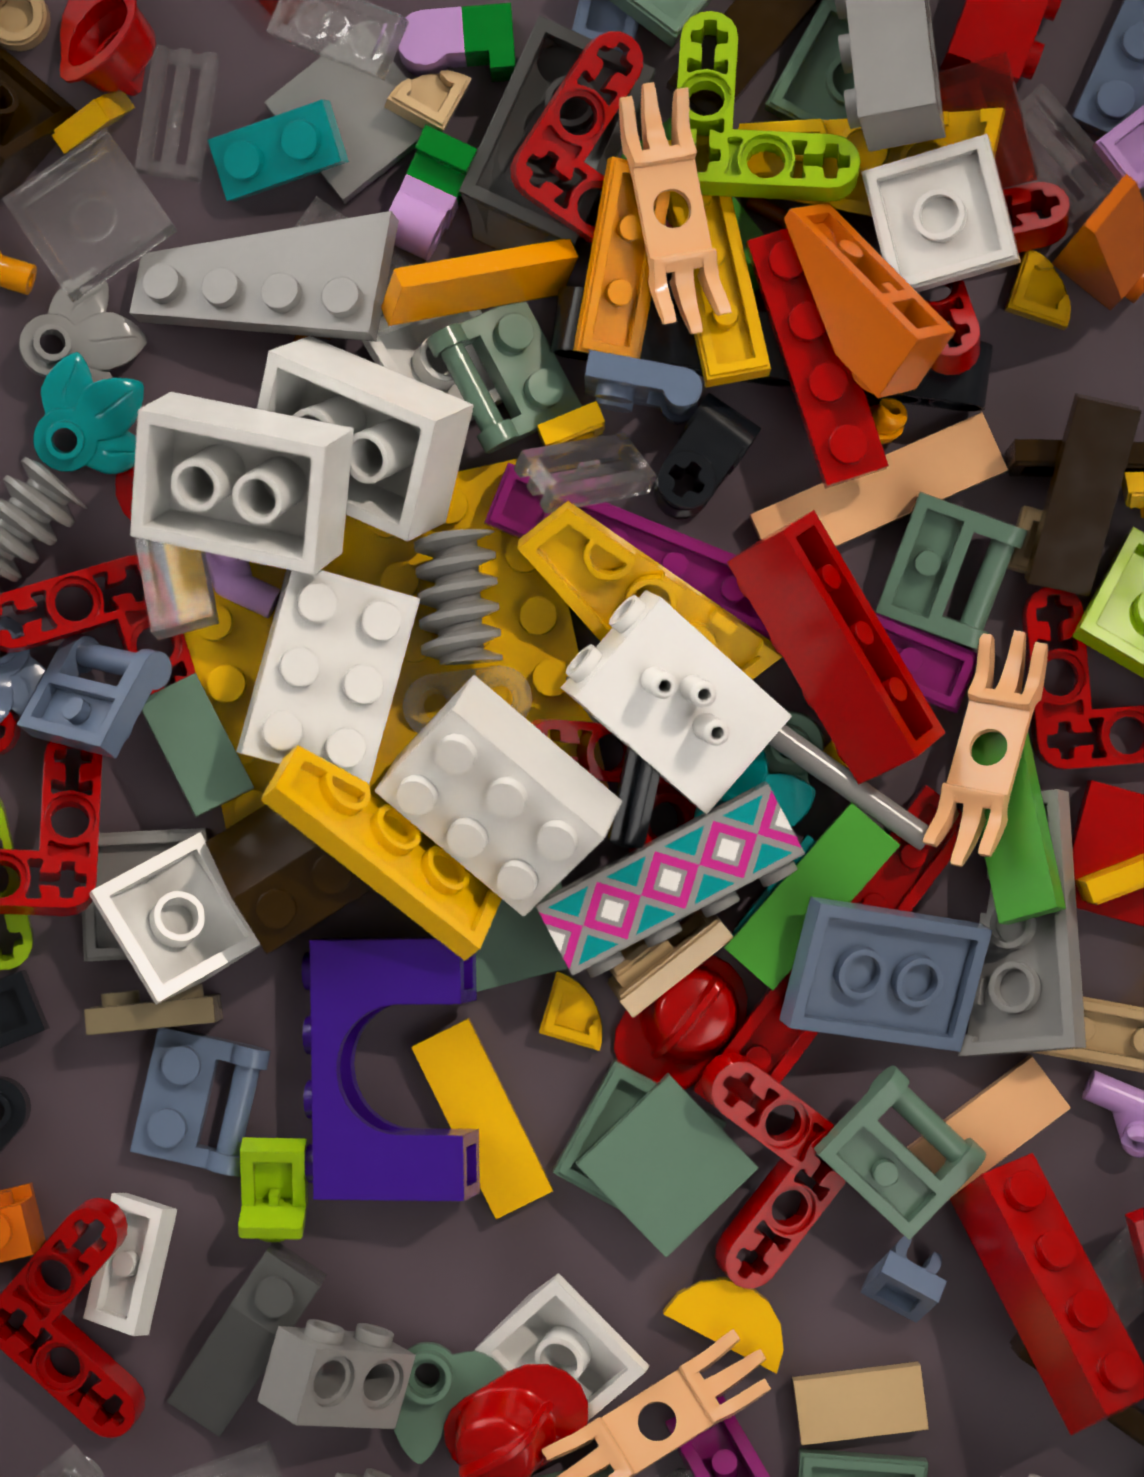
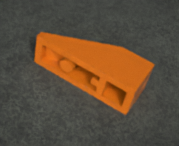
(1109, 248)
(866, 306)

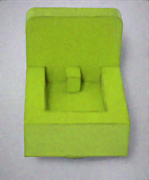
(273, 1189)

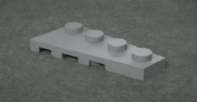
(283, 281)
(1032, 968)

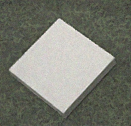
(942, 214)

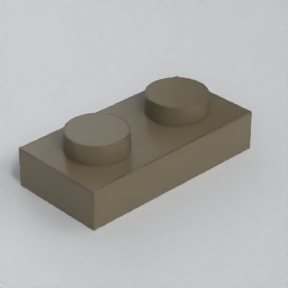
(124, 1011)

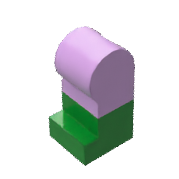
(460, 39)
(430, 191)

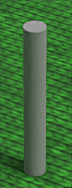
(843, 782)

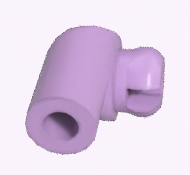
(235, 582)
(1126, 1106)

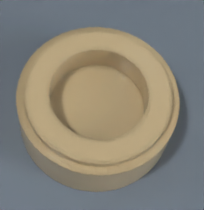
(23, 23)

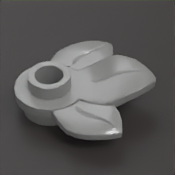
(83, 327)

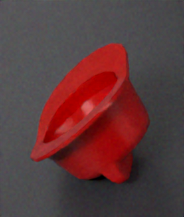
(106, 44)
(684, 1025)
(512, 1419)

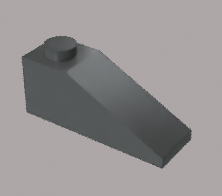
(244, 1338)

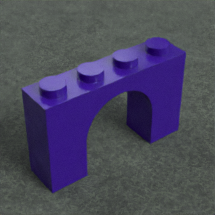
(352, 1146)

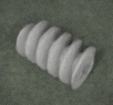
(29, 515)
(457, 597)

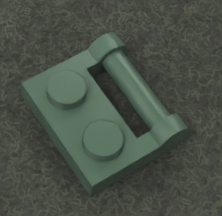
(518, 366)
(930, 564)
(885, 1168)

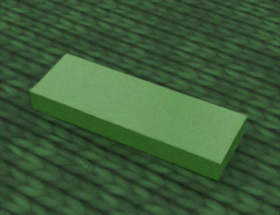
(1024, 862)
(831, 869)

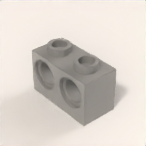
(336, 1376)

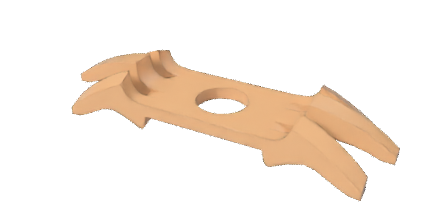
(671, 169)
(989, 710)
(689, 1398)

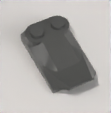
(495, 207)

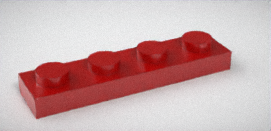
(823, 386)

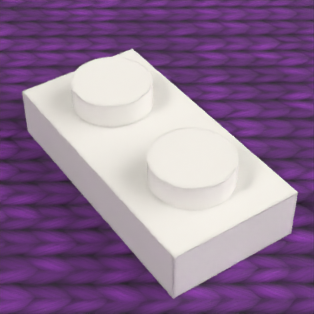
(128, 1284)

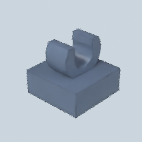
(905, 1285)

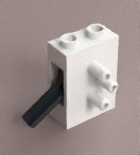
(675, 709)

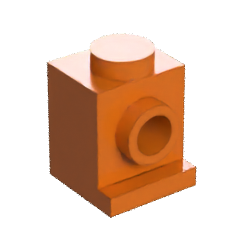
(19, 1223)

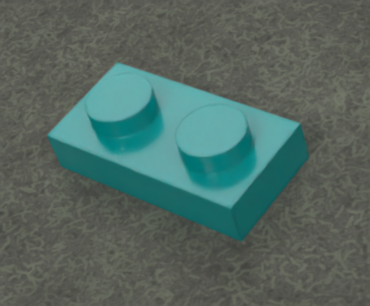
(278, 150)

